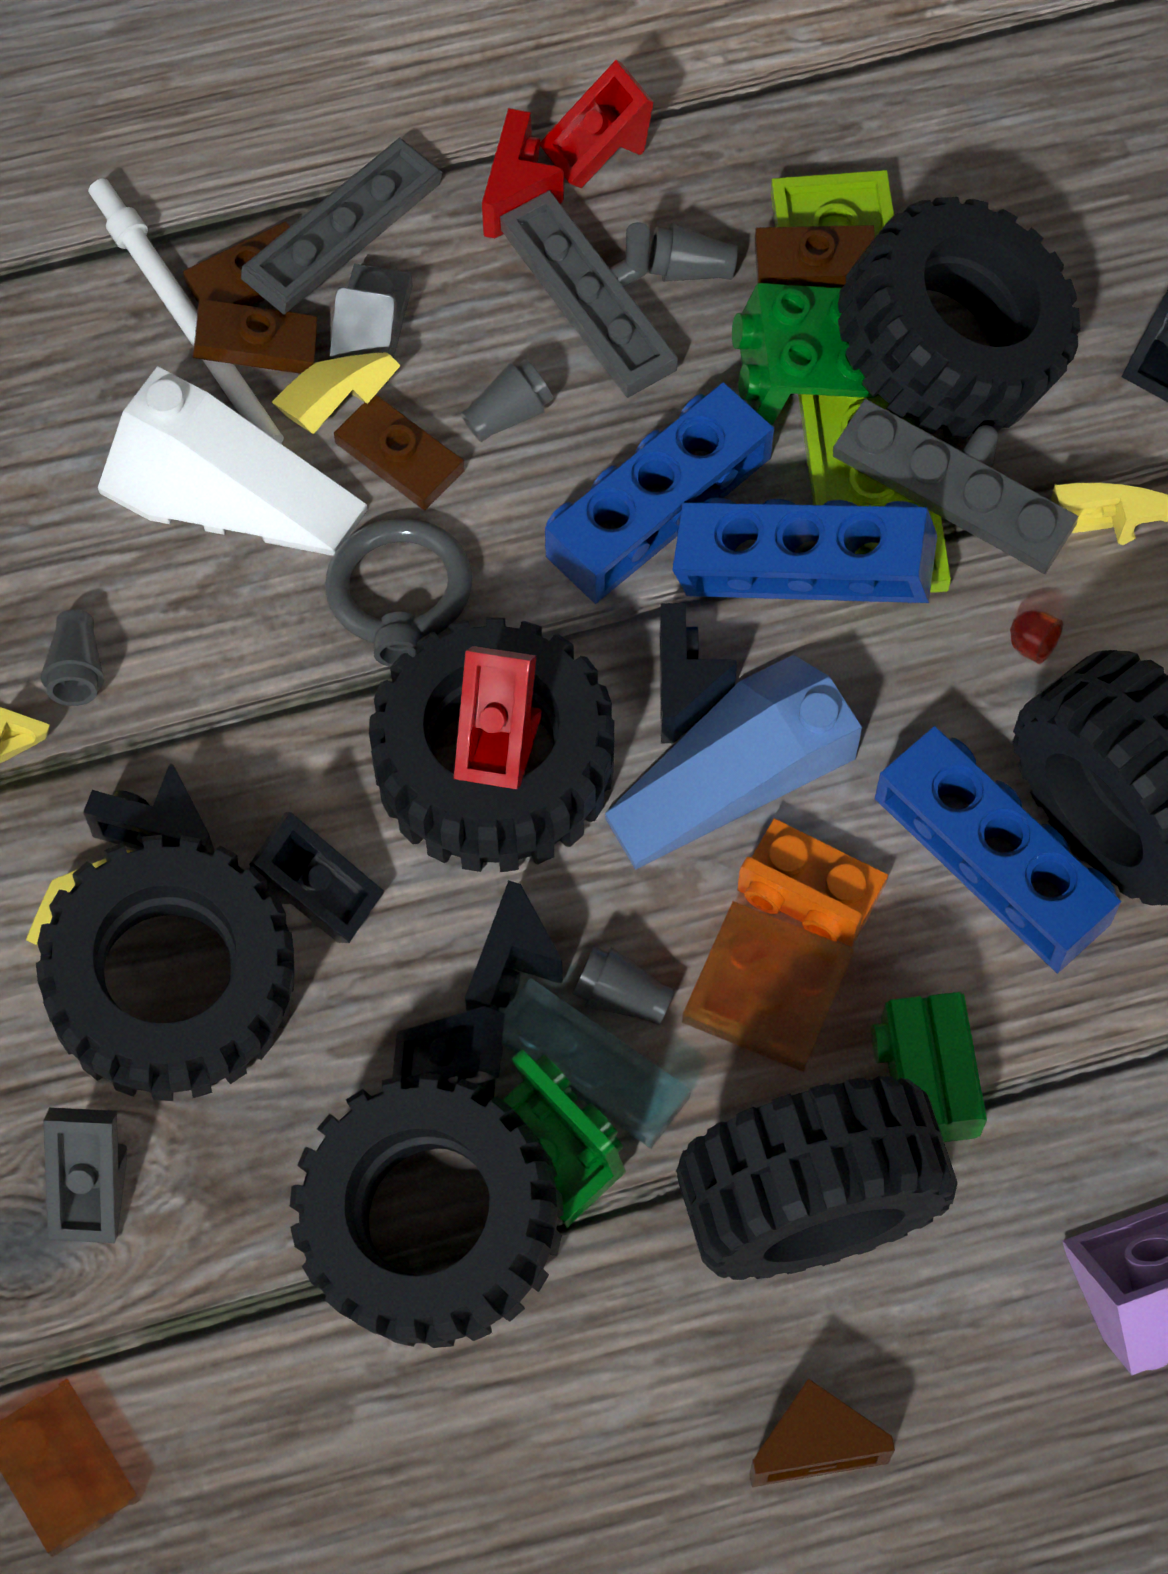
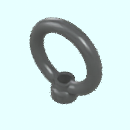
(398, 631)

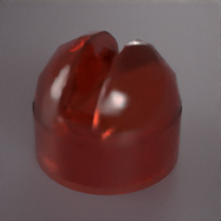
(1035, 634)

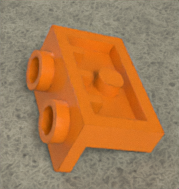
(811, 883)

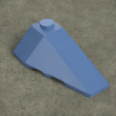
(742, 754)

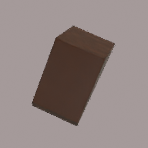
(819, 1439)

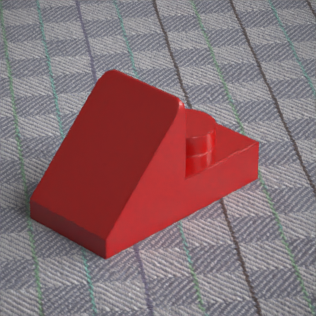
(607, 117)
(516, 174)
(496, 717)

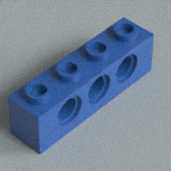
(602, 557)
(770, 569)
(1003, 881)

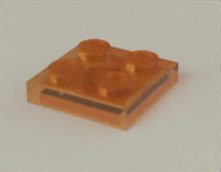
(767, 986)

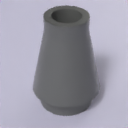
(688, 255)
(509, 400)
(73, 661)
(621, 987)

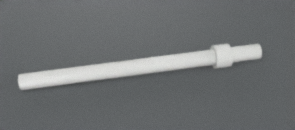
(130, 234)

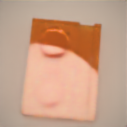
(61, 1469)

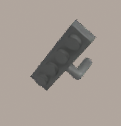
(592, 292)
(956, 484)

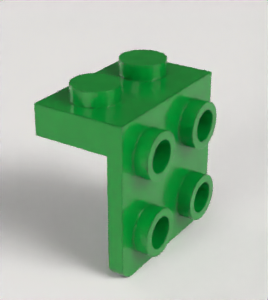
(792, 347)
(575, 1139)

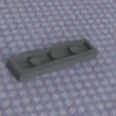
(341, 225)

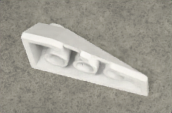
(208, 466)

